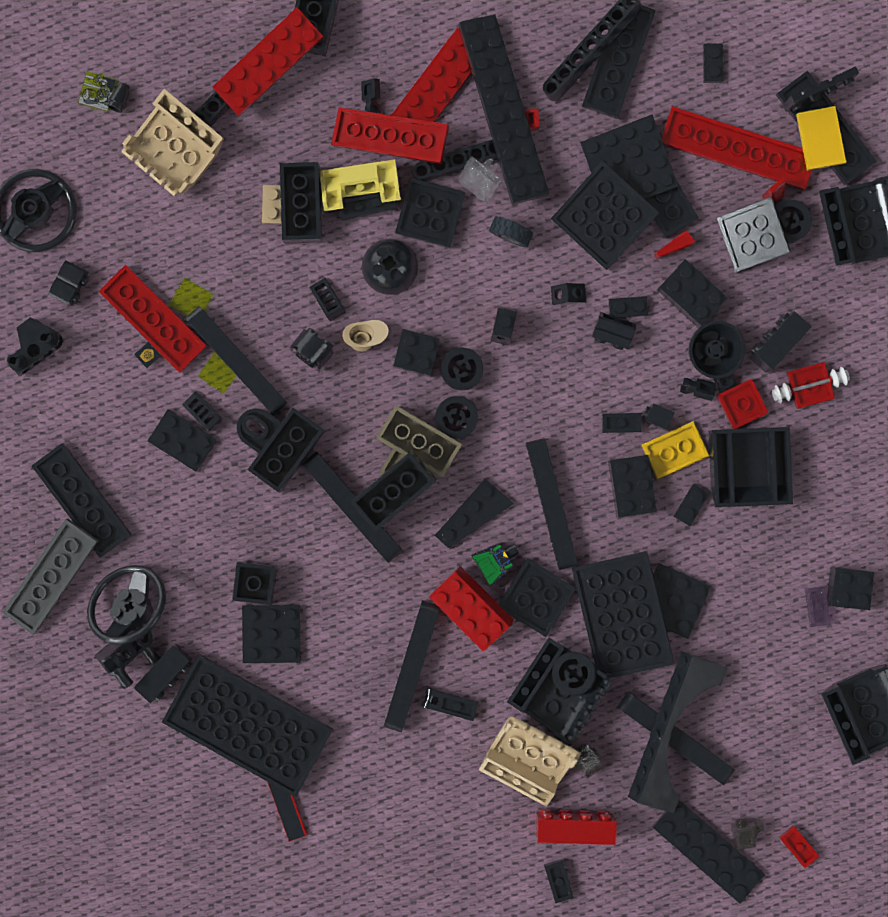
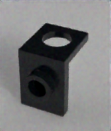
(570, 293)

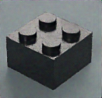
(416, 353)
(254, 583)
(850, 588)

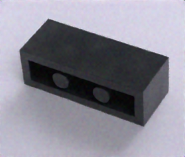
(163, 674)

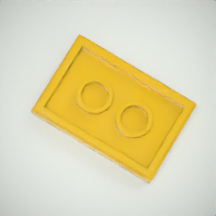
(821, 138)
(675, 450)

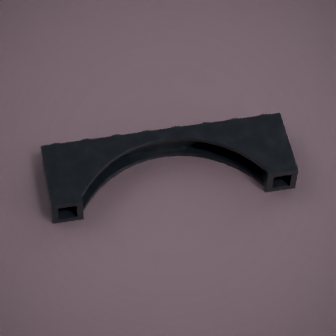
(652, 781)

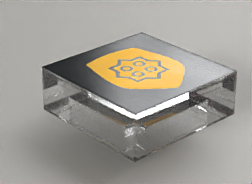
(148, 355)

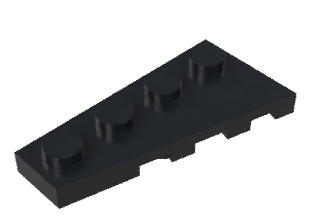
(796, 101)
(476, 511)

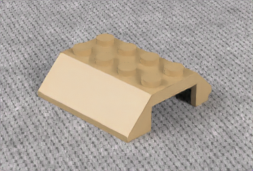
(173, 145)
(528, 760)

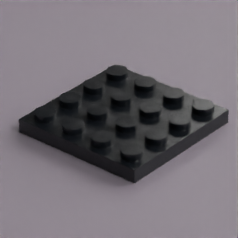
(635, 155)
(605, 215)

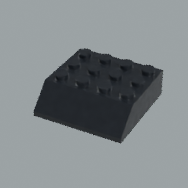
(750, 467)

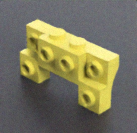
(357, 181)

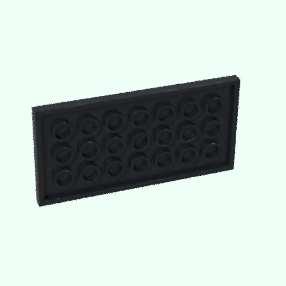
(247, 725)

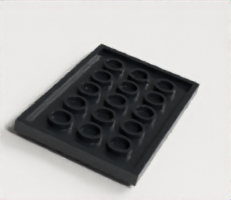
(623, 615)

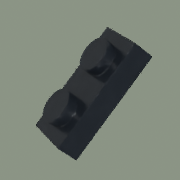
(713, 63)
(628, 307)
(621, 423)
(691, 505)
(558, 881)

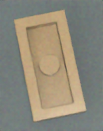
(271, 205)

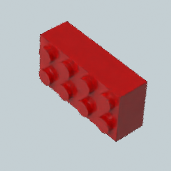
(471, 608)
(575, 828)

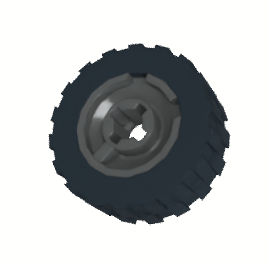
(511, 231)

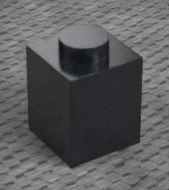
(658, 416)

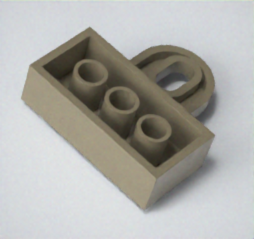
(407, 433)

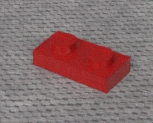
(799, 846)

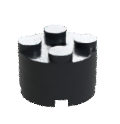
(312, 349)

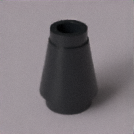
(118, 98)

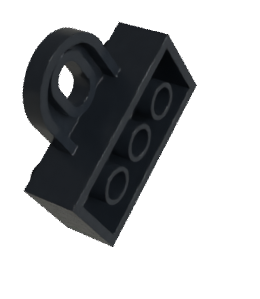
(281, 446)

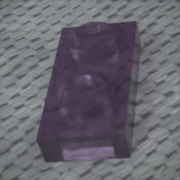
(817, 606)

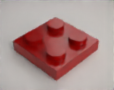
(742, 404)

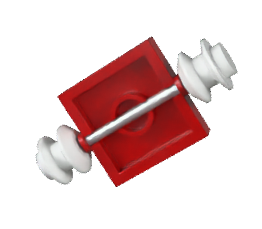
(810, 385)

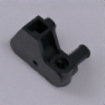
(33, 336)
(116, 657)

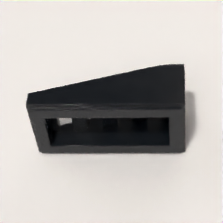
(333, 314)
(208, 426)

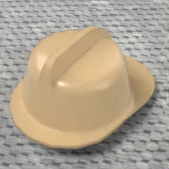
(365, 334)

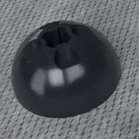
(386, 276)
(724, 355)

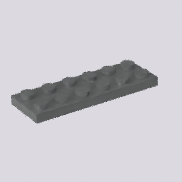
(50, 576)

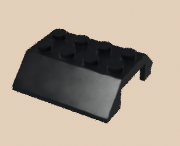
(857, 221)
(547, 704)
(860, 711)

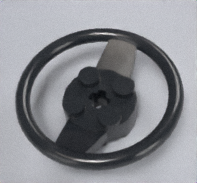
(42, 199)
(130, 607)

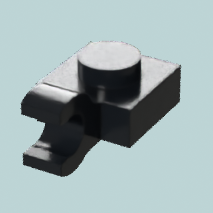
(370, 92)
(701, 388)

